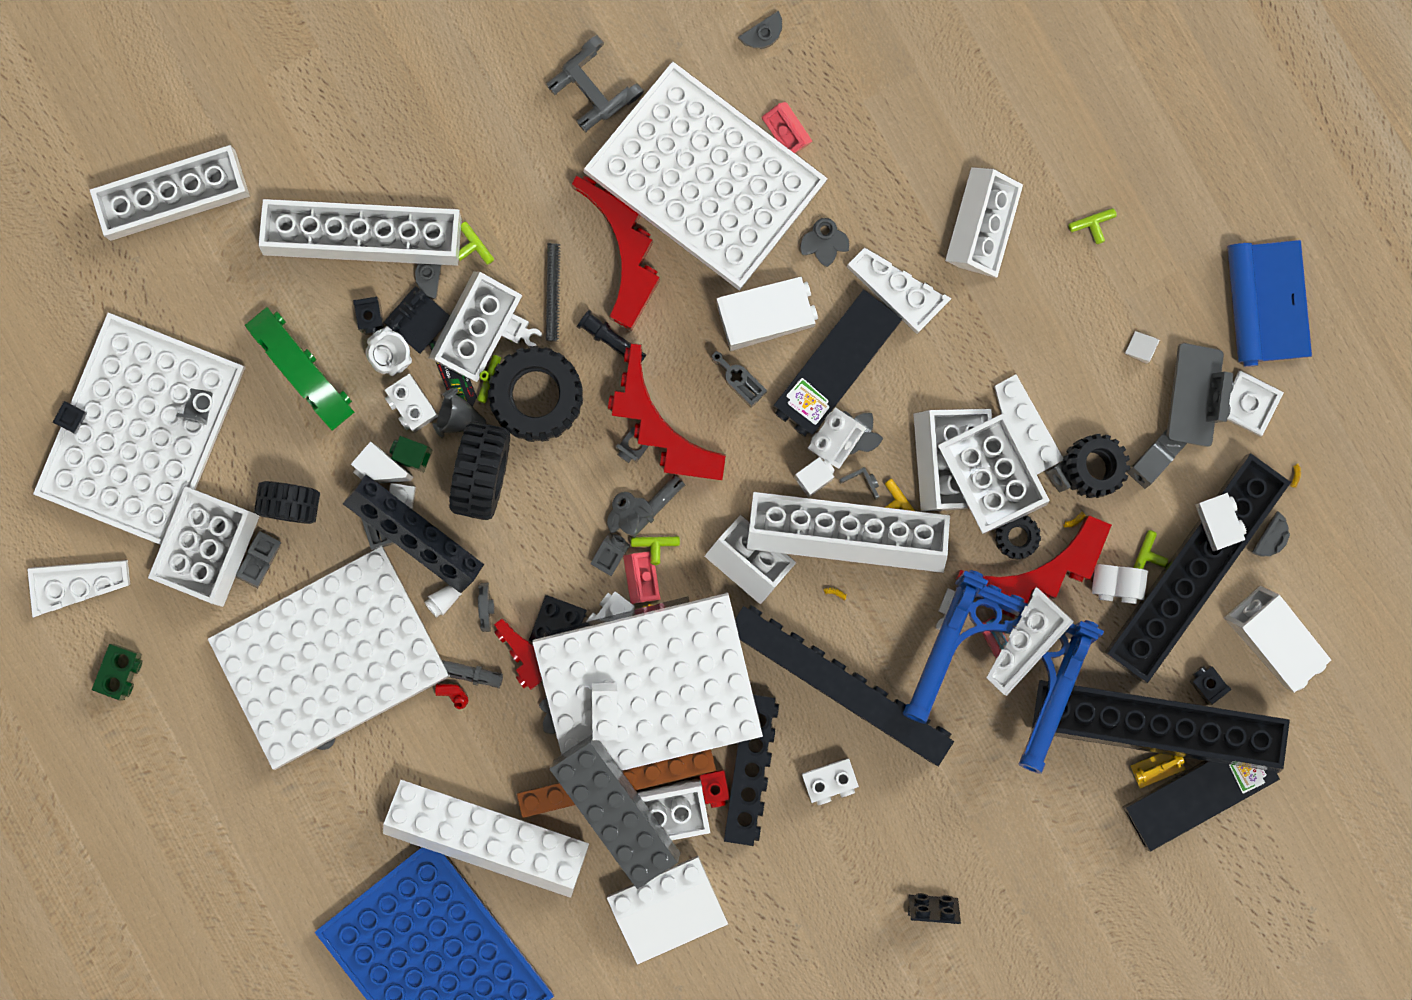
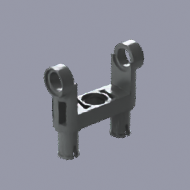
(601, 106)

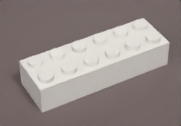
(169, 193)

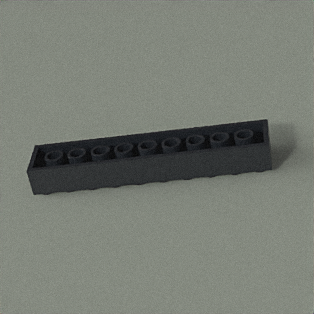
(1193, 575)
(841, 686)
(1171, 728)

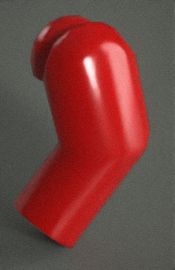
(454, 692)

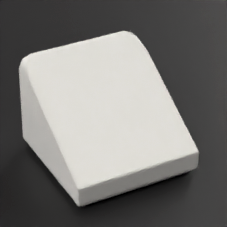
(1142, 347)

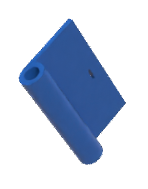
(1269, 302)

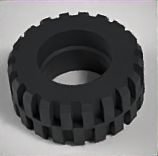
(527, 361)
(479, 470)

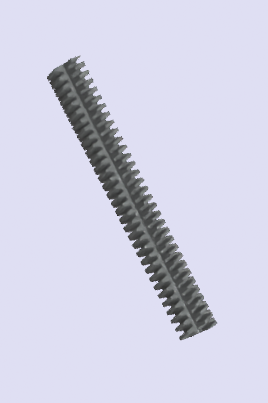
(552, 291)

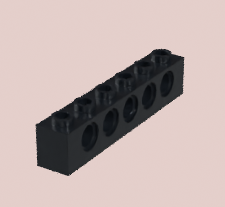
(413, 534)
(734, 831)

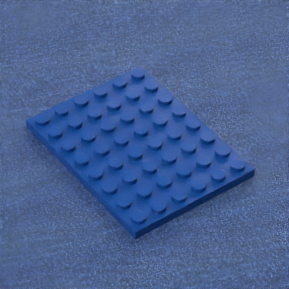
(428, 939)

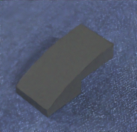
(258, 559)

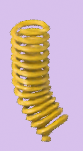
(1297, 469)
(1074, 523)
(837, 593)

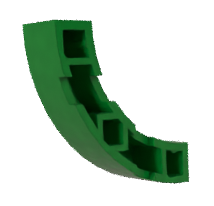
(299, 368)

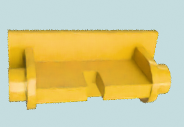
(1157, 768)

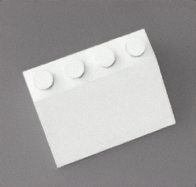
(994, 473)
(936, 483)
(203, 546)
(667, 910)

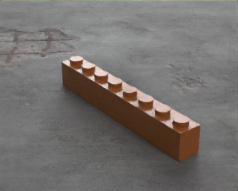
(555, 797)

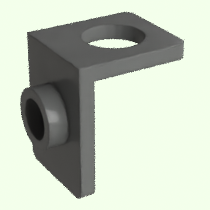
(202, 403)
(626, 452)
(1058, 477)
(870, 480)

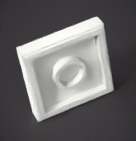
(1252, 403)

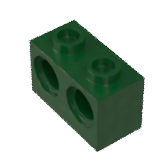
(410, 453)
(110, 668)

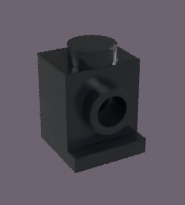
(369, 305)
(1212, 694)

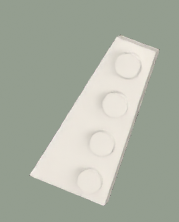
(898, 290)
(1027, 424)
(68, 584)
(1034, 635)

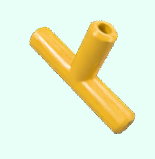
(900, 500)

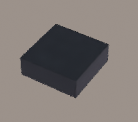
(69, 417)

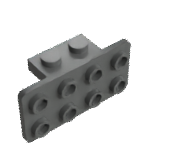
(1198, 395)

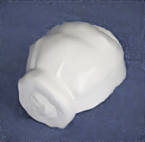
(388, 352)

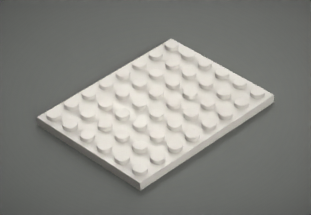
(705, 175)
(131, 447)
(328, 658)
(675, 679)

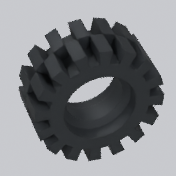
(1025, 550)

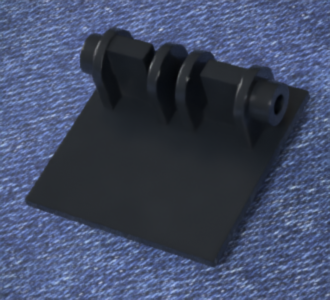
(417, 319)
(556, 615)
(934, 909)

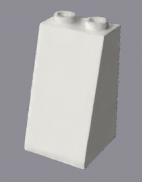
(766, 312)
(1278, 638)

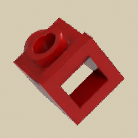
(715, 778)

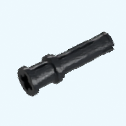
(602, 332)

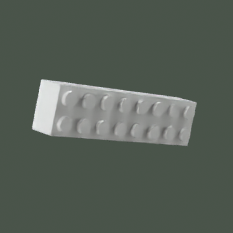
(360, 232)
(848, 532)
(485, 838)

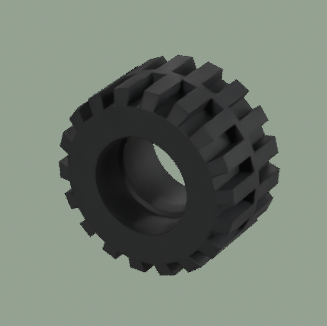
(1114, 461)
(287, 502)

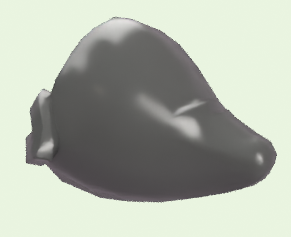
(455, 414)

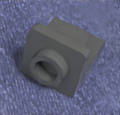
(610, 553)

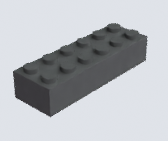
(615, 811)

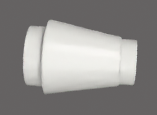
(442, 600)

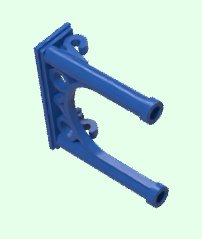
(971, 586)

